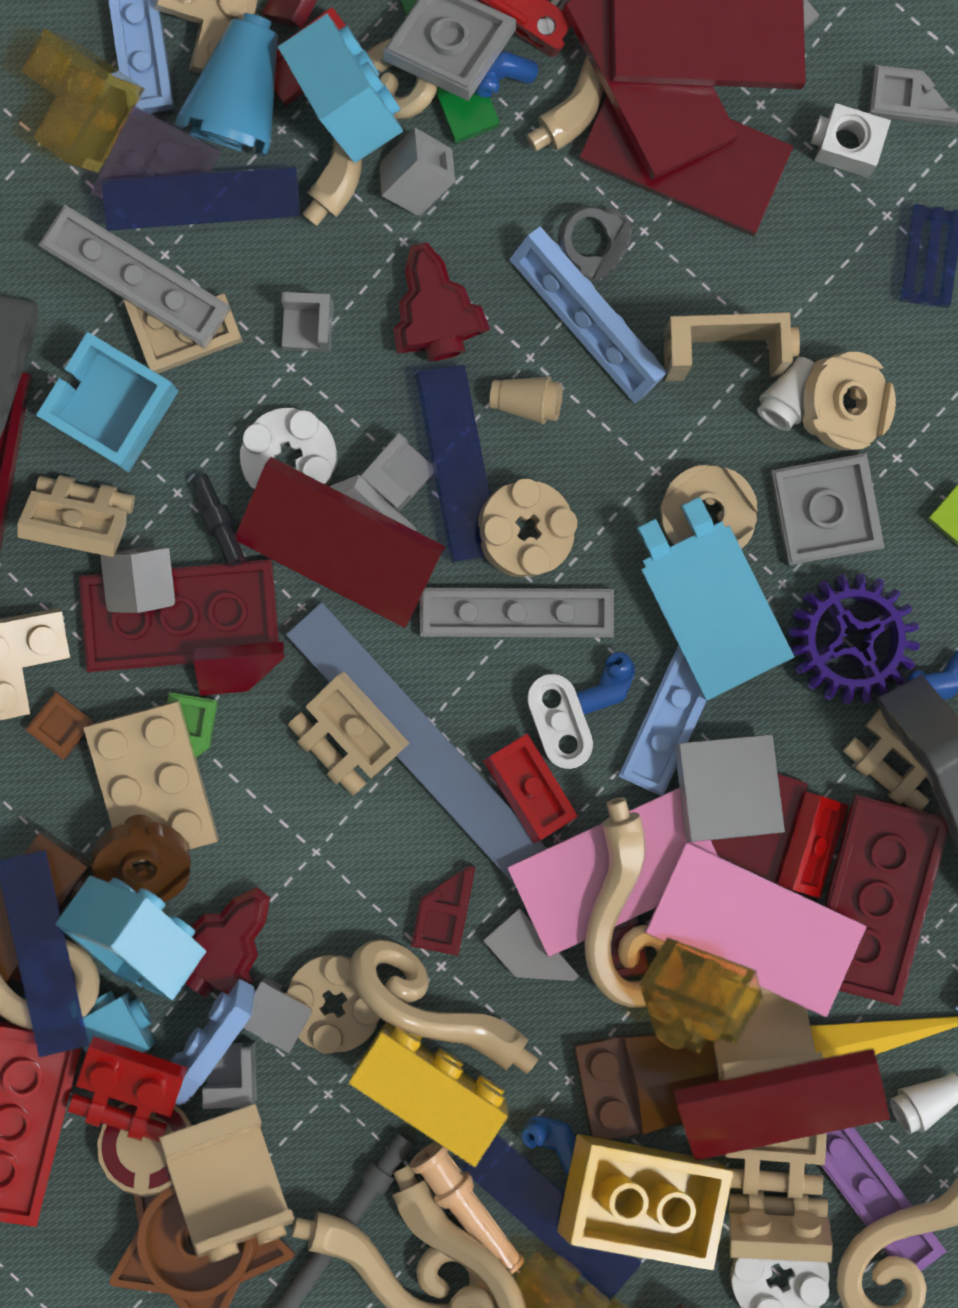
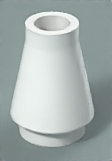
(783, 400)
(925, 1103)

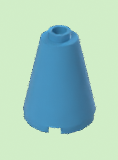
(236, 88)

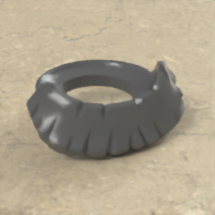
(616, 228)

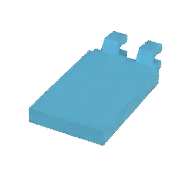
(712, 603)

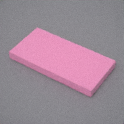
(566, 878)
(739, 916)

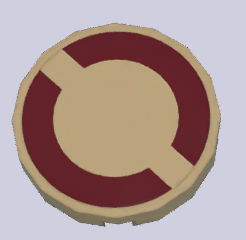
(135, 1164)

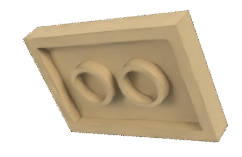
(151, 771)

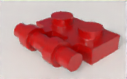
(130, 1078)

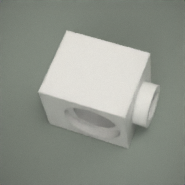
(868, 128)

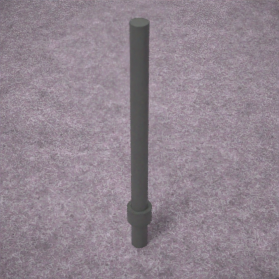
(375, 1180)

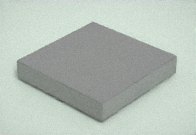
(450, 43)
(827, 509)
(729, 788)

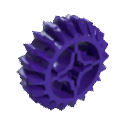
(865, 657)

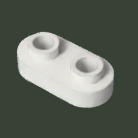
(560, 721)

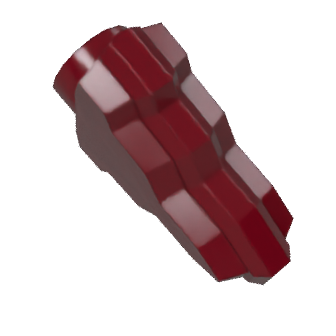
(435, 310)
(229, 943)

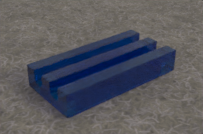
(937, 216)

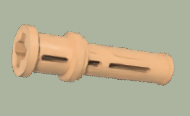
(455, 1192)

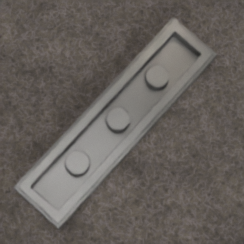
(134, 276)
(517, 613)

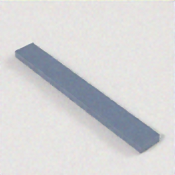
(430, 753)

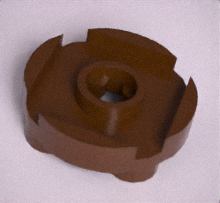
(144, 840)

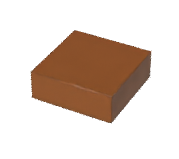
(59, 725)

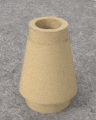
(528, 398)

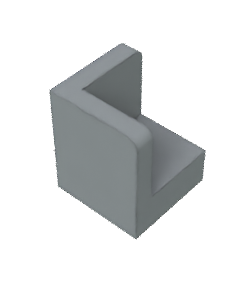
(417, 172)
(307, 321)
(398, 472)
(138, 580)
(277, 1016)
(232, 1079)

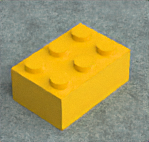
(431, 1092)
(644, 1202)

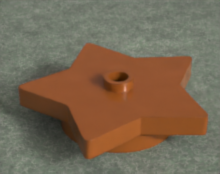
(166, 1263)

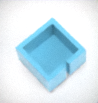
(343, 87)
(113, 405)
(132, 935)

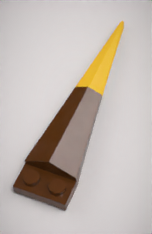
(633, 1077)

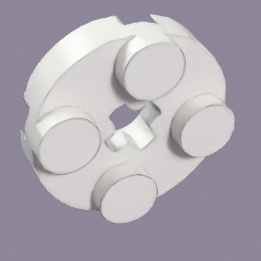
(290, 427)
(805, 1289)

